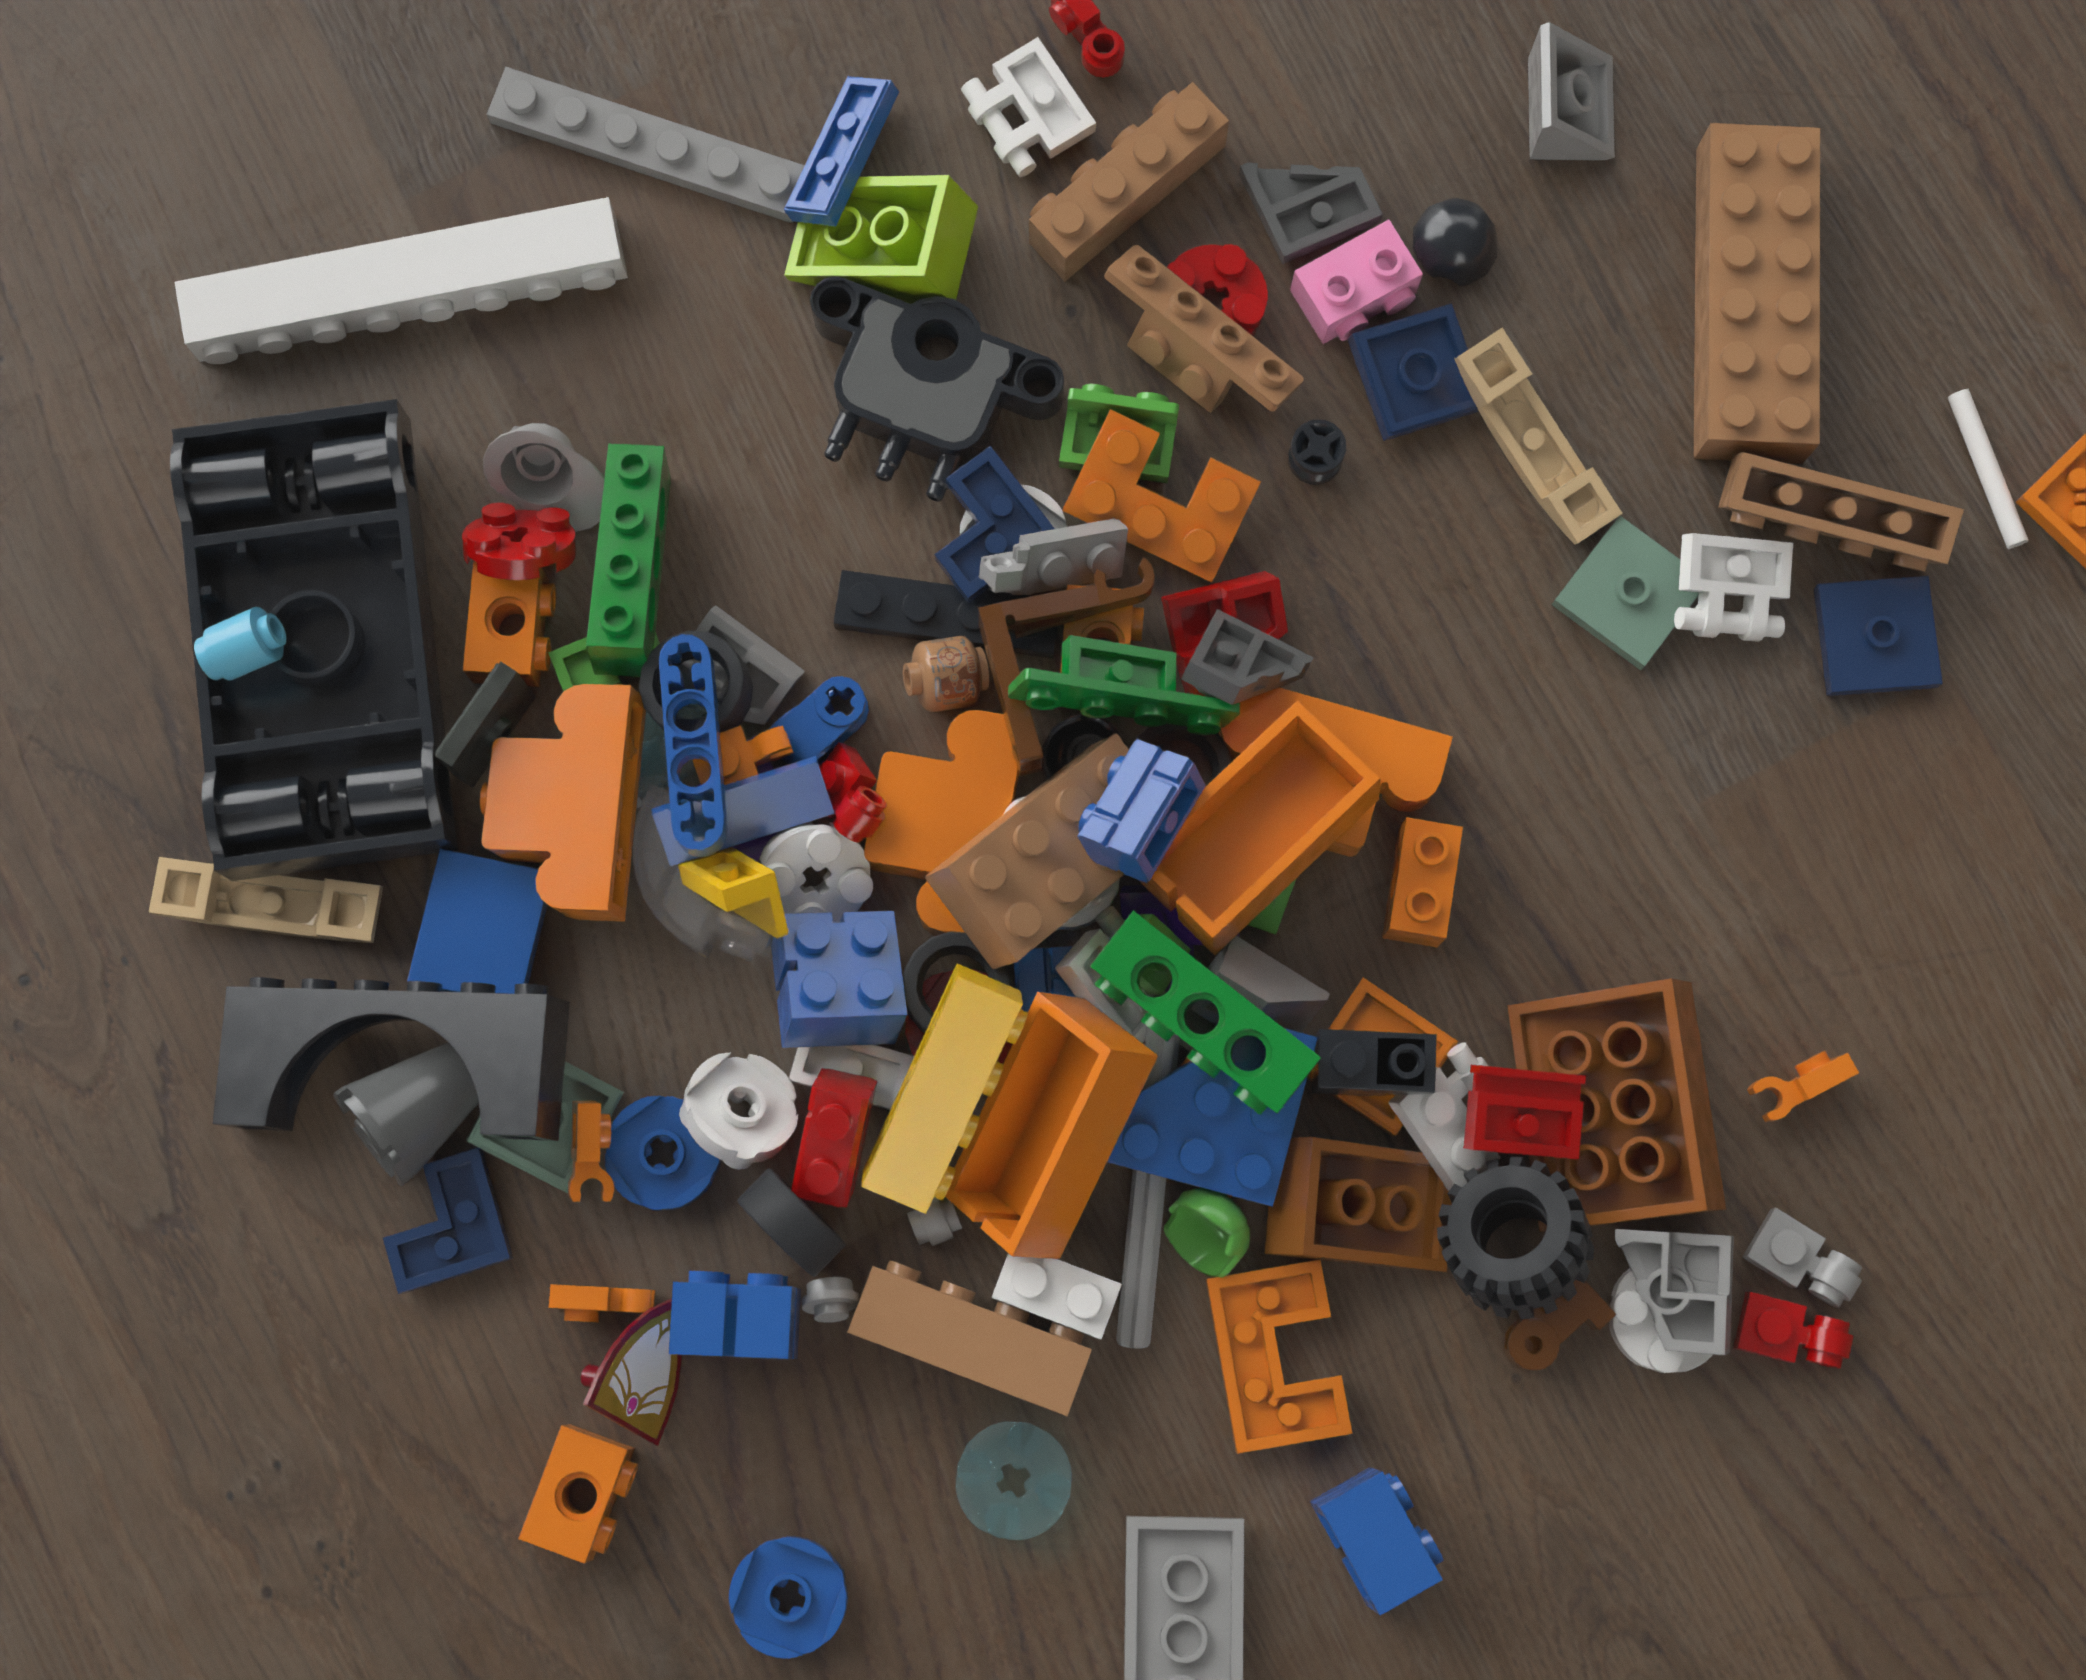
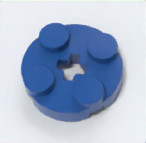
(630, 1148)
(757, 1611)

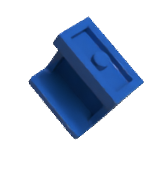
(478, 924)

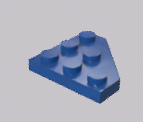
(1205, 1135)

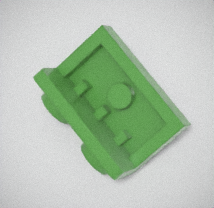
(1088, 410)

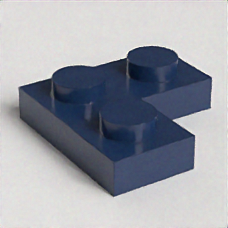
(1000, 513)
(467, 1228)

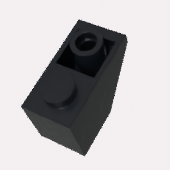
(1374, 1063)

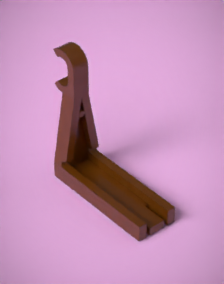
(1034, 615)

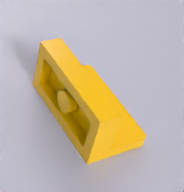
(740, 885)

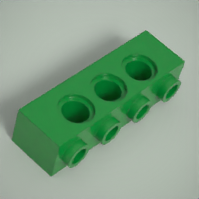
(628, 559)
(1142, 945)

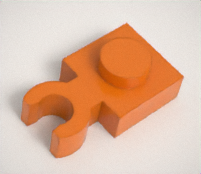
(586, 1302)

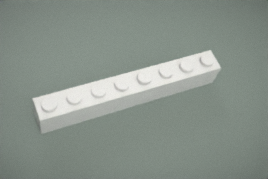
(401, 281)

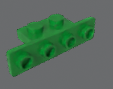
(1121, 681)

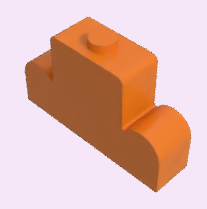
(1401, 754)
(572, 801)
(942, 805)

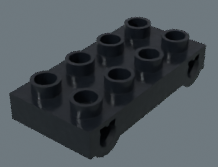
(340, 736)

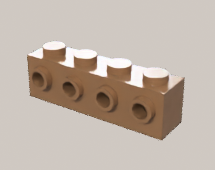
(1127, 181)
(1841, 509)
(969, 1339)

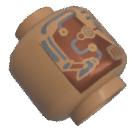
(946, 674)

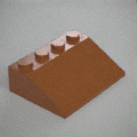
(1645, 1098)

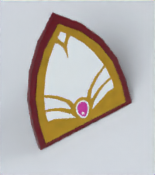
(637, 1376)

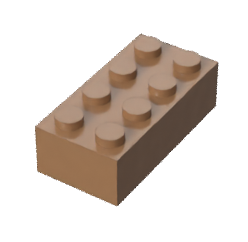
(1028, 865)

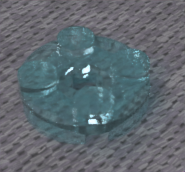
(1046, 1489)

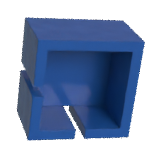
(844, 980)
(735, 1319)
(1381, 1546)

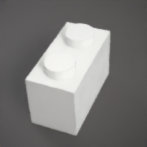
(1058, 1293)

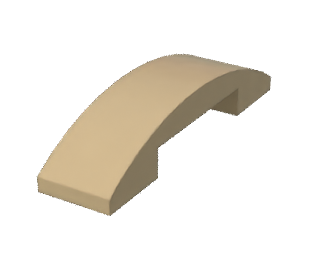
(1533, 440)
(266, 904)

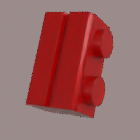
(834, 1137)

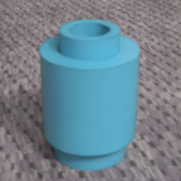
(240, 644)

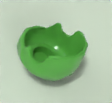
(1208, 1231)

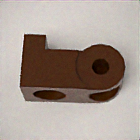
(1536, 1341)

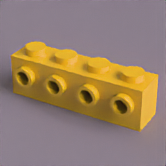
(943, 1088)

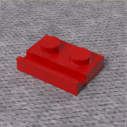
(1524, 1112)

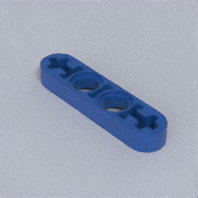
(698, 744)

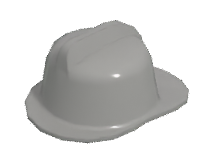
(542, 470)

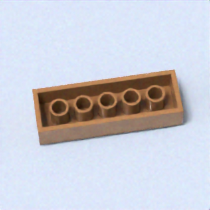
(1757, 292)

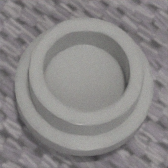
(830, 1299)

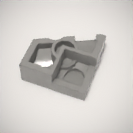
(769, 670)
(1684, 1285)

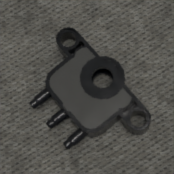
(921, 403)

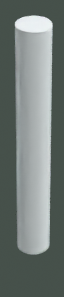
(1988, 469)

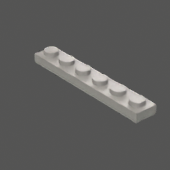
(644, 143)

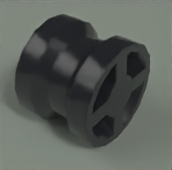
(1321, 441)

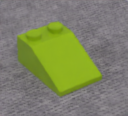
(892, 237)

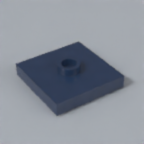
(1413, 371)
(1877, 636)

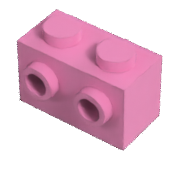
(1357, 283)

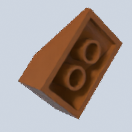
(1357, 1206)

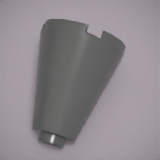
(410, 1108)

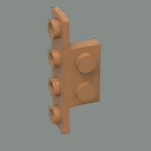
(1195, 340)

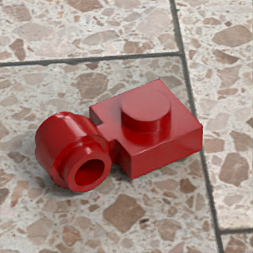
(1084, 22)
(849, 785)
(1776, 1330)

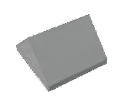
(1569, 98)

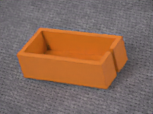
(1262, 826)
(1050, 1125)

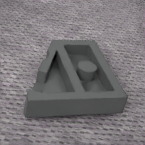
(1309, 205)
(1242, 661)

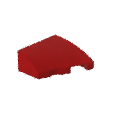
(1249, 598)

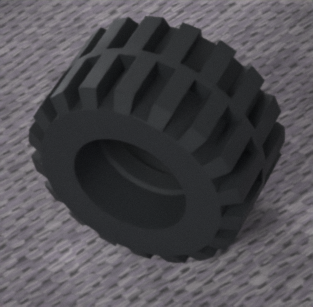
(1510, 1194)

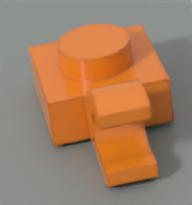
(743, 756)
(1814, 1077)
(589, 1134)

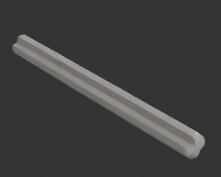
(1144, 1226)

